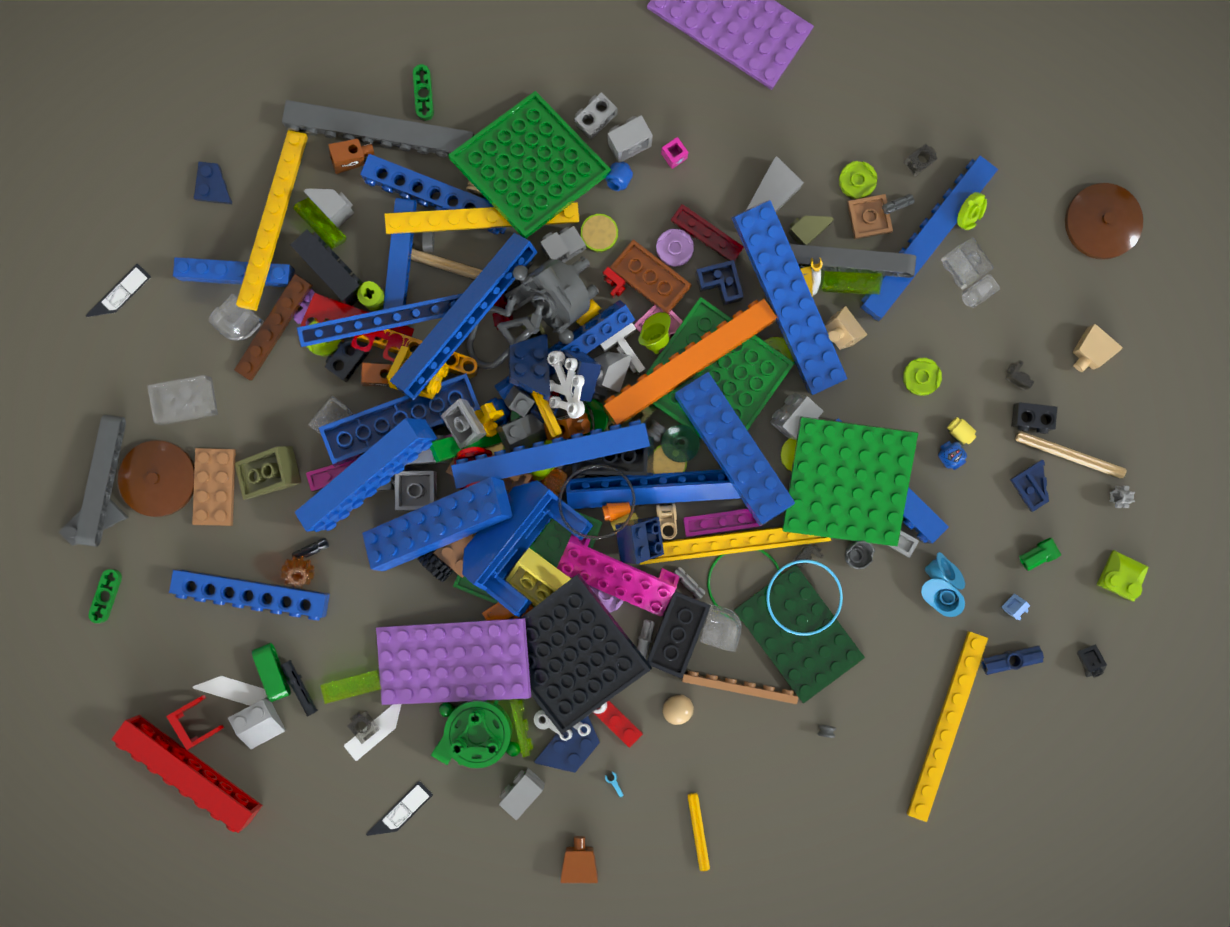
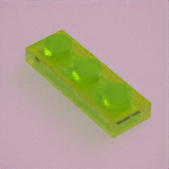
(320, 223)
(852, 282)
(351, 686)
(522, 727)

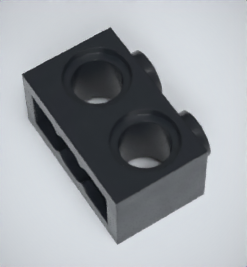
(351, 362)
(1034, 413)

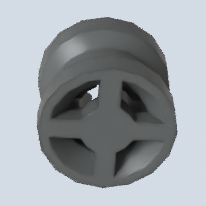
(656, 430)

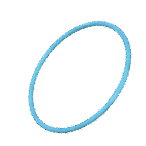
(804, 561)

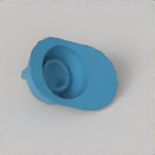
(946, 570)
(943, 597)

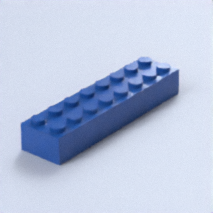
(357, 433)
(734, 449)
(366, 475)
(437, 524)

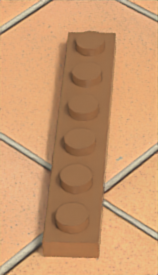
(747, 688)

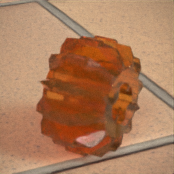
(555, 480)
(297, 572)

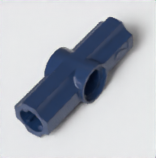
(1023, 657)

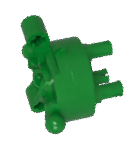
(475, 734)

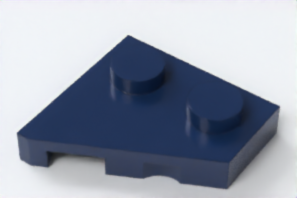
(210, 184)
(1032, 486)

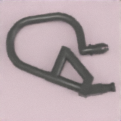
(531, 323)

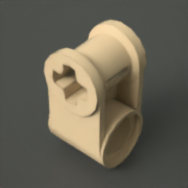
(667, 519)

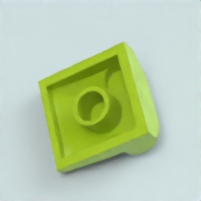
(1123, 576)

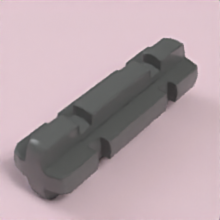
(898, 204)

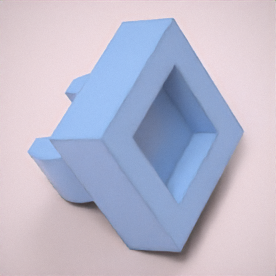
(1016, 606)

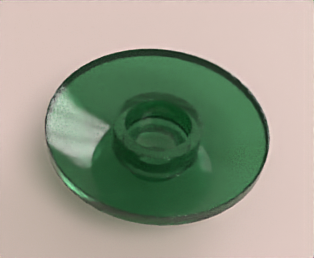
(678, 452)

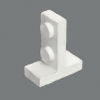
(624, 348)

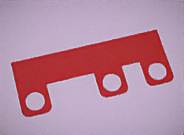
(324, 307)

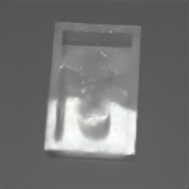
(182, 400)

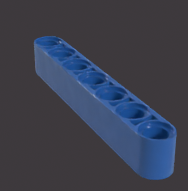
(399, 260)

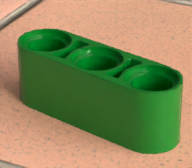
(271, 674)

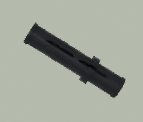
(298, 688)

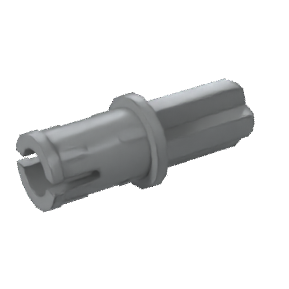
(645, 637)

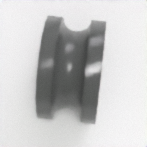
(826, 731)

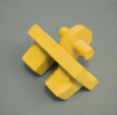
(487, 420)

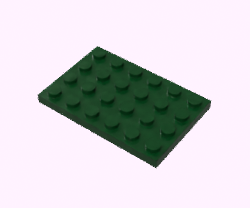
(803, 660)

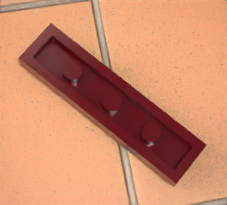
(707, 233)

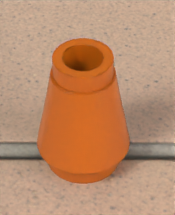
(615, 510)

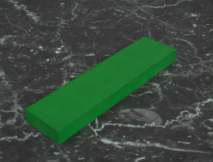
(448, 448)

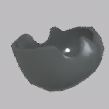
(859, 554)

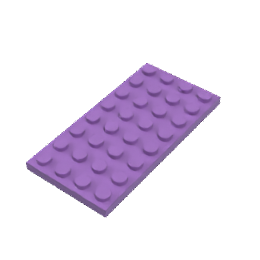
(747, 33)
(453, 661)

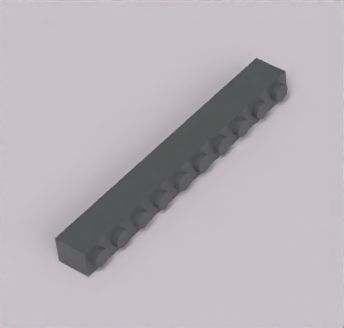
(373, 129)

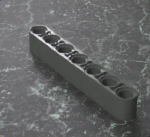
(856, 260)
(100, 480)

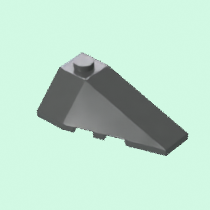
(524, 431)

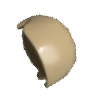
(678, 709)

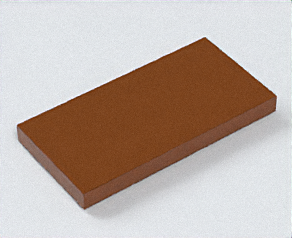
(650, 277)

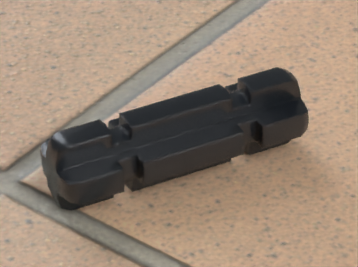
(311, 549)

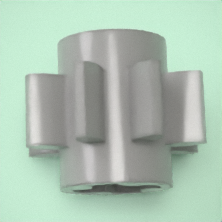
(1122, 496)

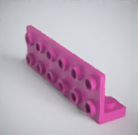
(617, 577)

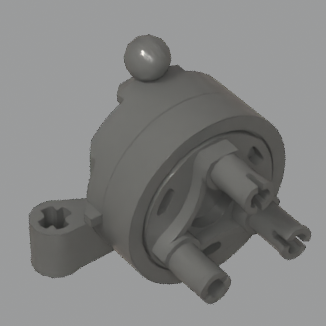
(558, 290)

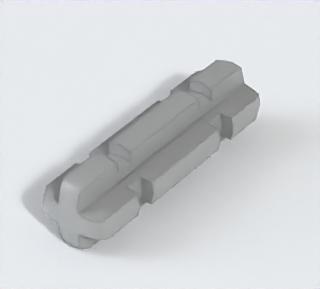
(689, 583)

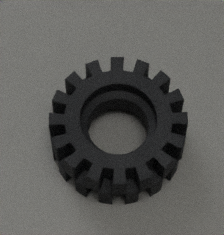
(435, 566)

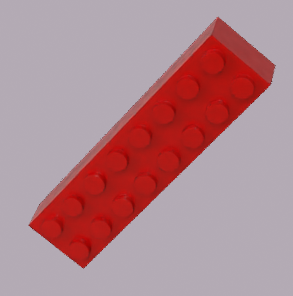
(186, 773)

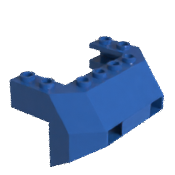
(499, 547)

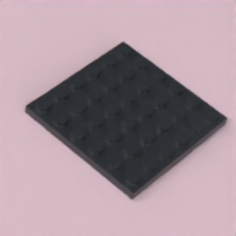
(577, 654)

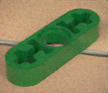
(427, 79)
(105, 611)

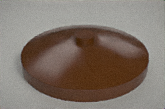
(1104, 221)
(156, 478)

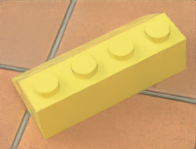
(536, 577)

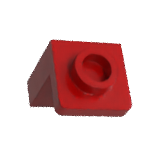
(613, 279)

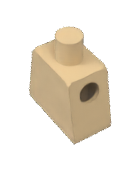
(844, 329)
(1094, 348)

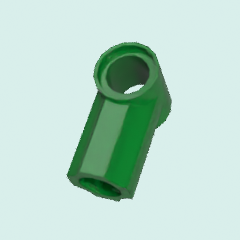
(1044, 552)

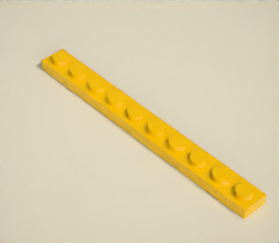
(272, 220)
(462, 220)
(732, 543)
(947, 726)

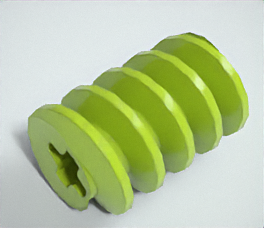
(371, 296)

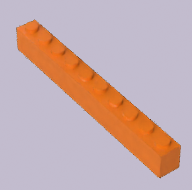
(690, 362)

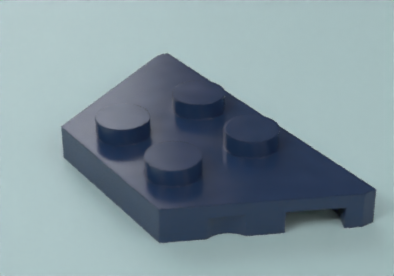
(530, 366)
(571, 753)

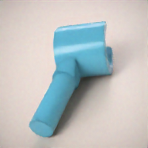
(614, 783)

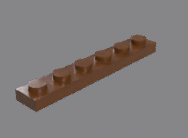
(273, 327)

